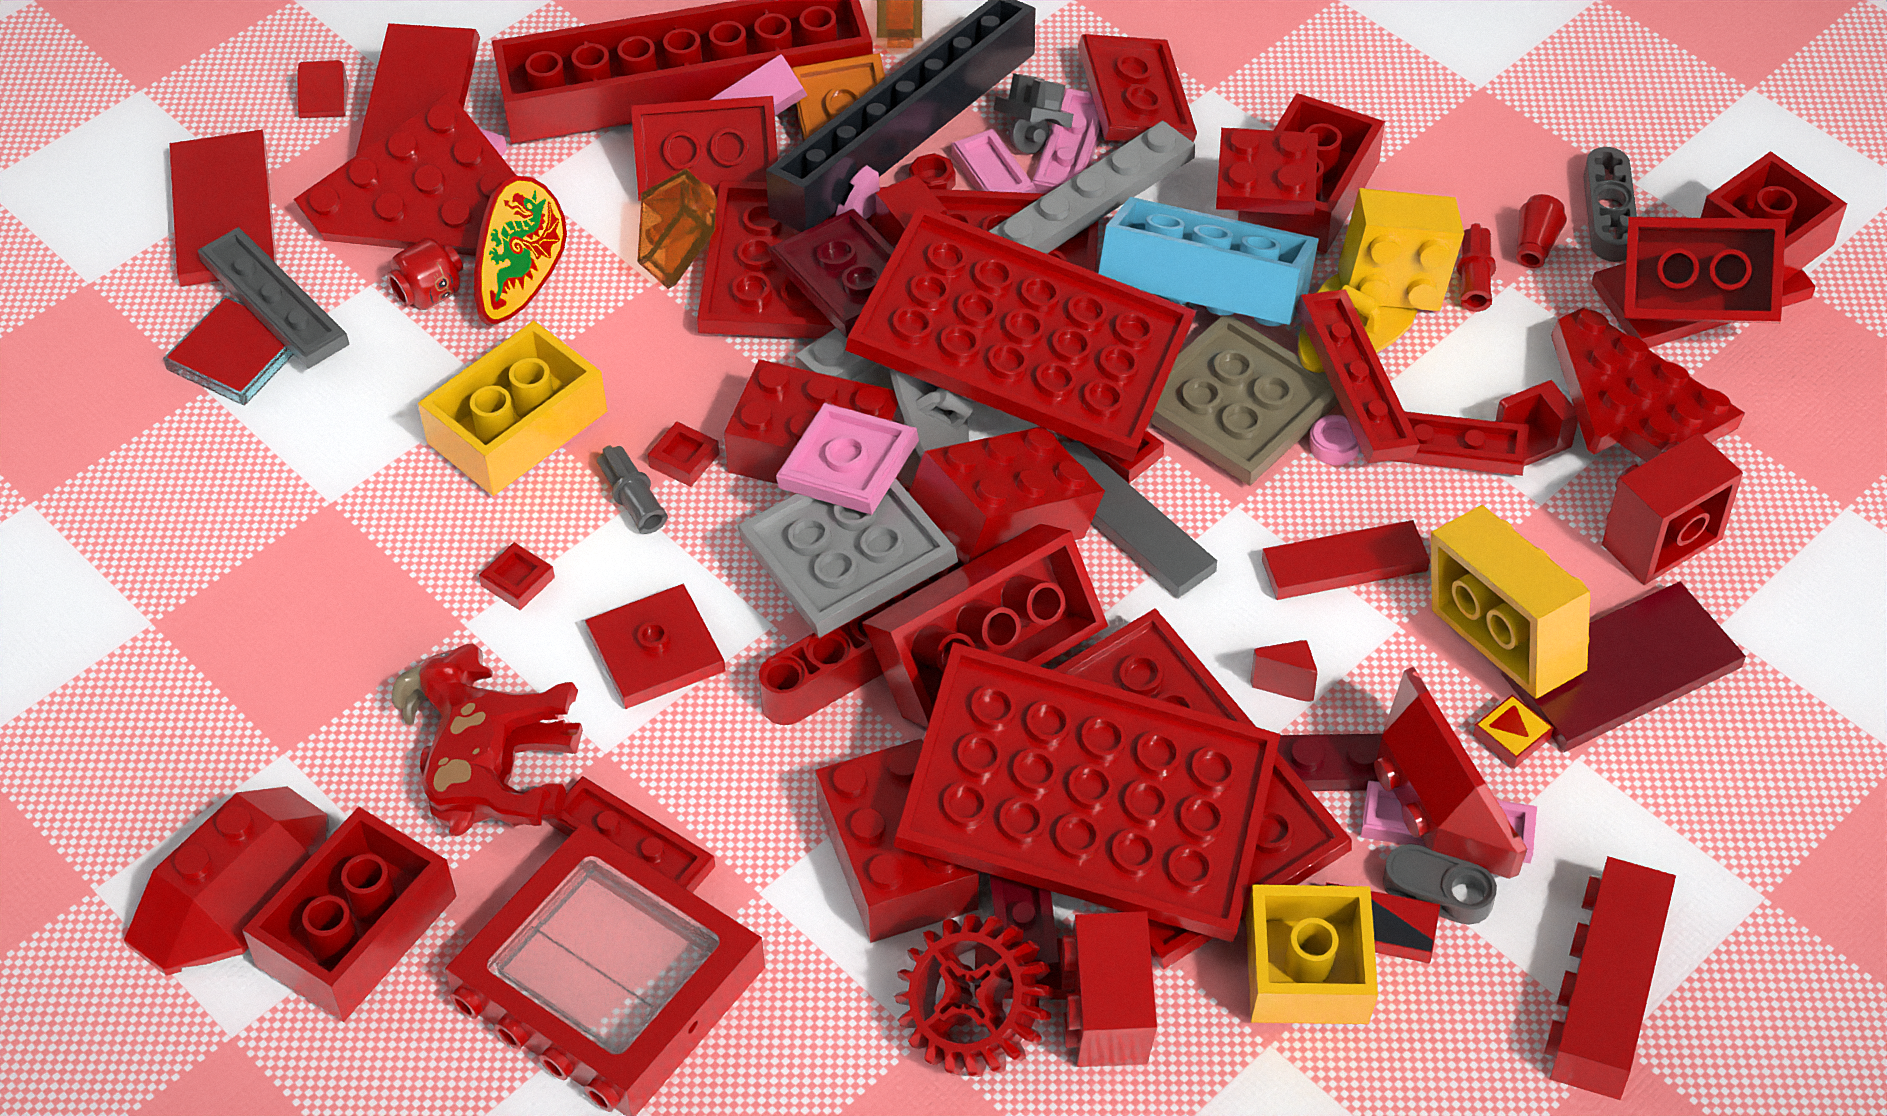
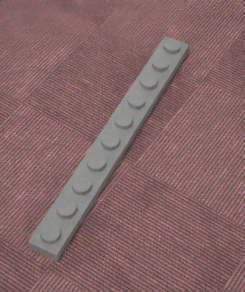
(1049, 220)

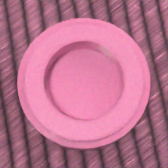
(1333, 440)

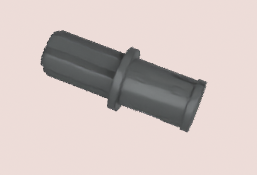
(632, 489)

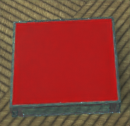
(229, 352)

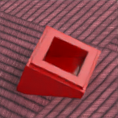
(322, 89)
(1285, 670)

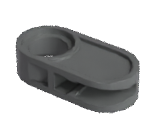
(1431, 876)

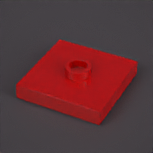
(655, 646)

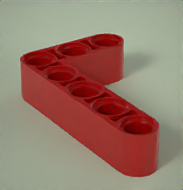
(825, 667)

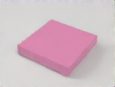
(847, 458)

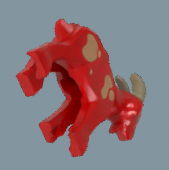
(478, 741)

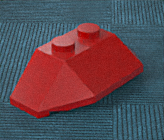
(1440, 785)
(224, 878)

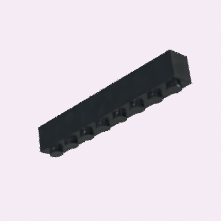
(900, 112)

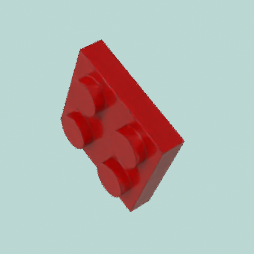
(1267, 171)

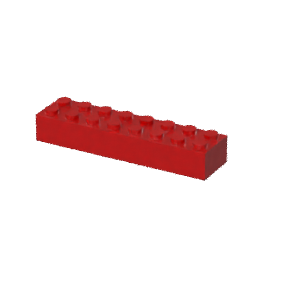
(596, 71)

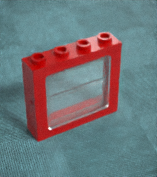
(605, 971)

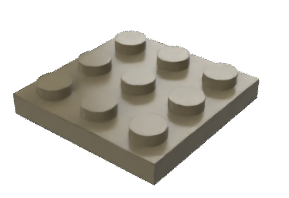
(1241, 399)

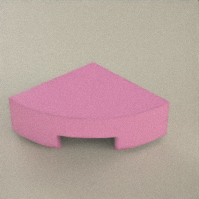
(863, 194)

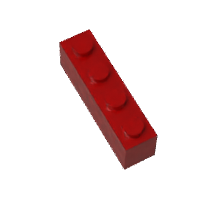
(1612, 978)

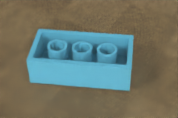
(1208, 260)

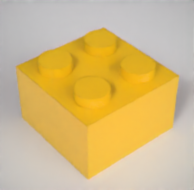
(1401, 247)
(1311, 954)

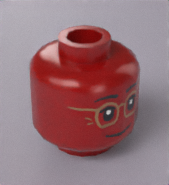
(425, 274)

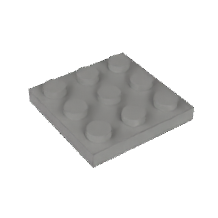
(843, 560)

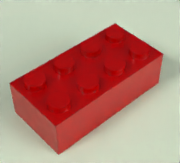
(1014, 601)

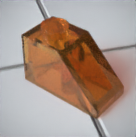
(900, 22)
(674, 225)

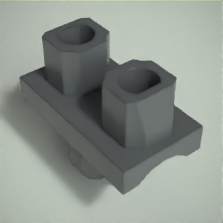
(1033, 105)

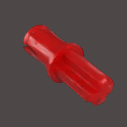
(1476, 268)

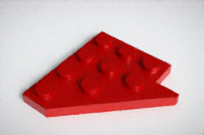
(412, 185)
(1632, 393)

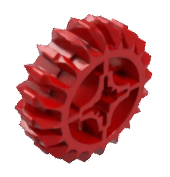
(935, 1020)

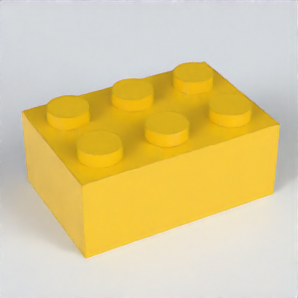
(513, 407)
(1510, 600)

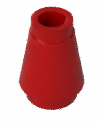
(1538, 229)

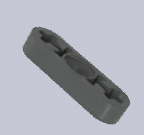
(1619, 189)

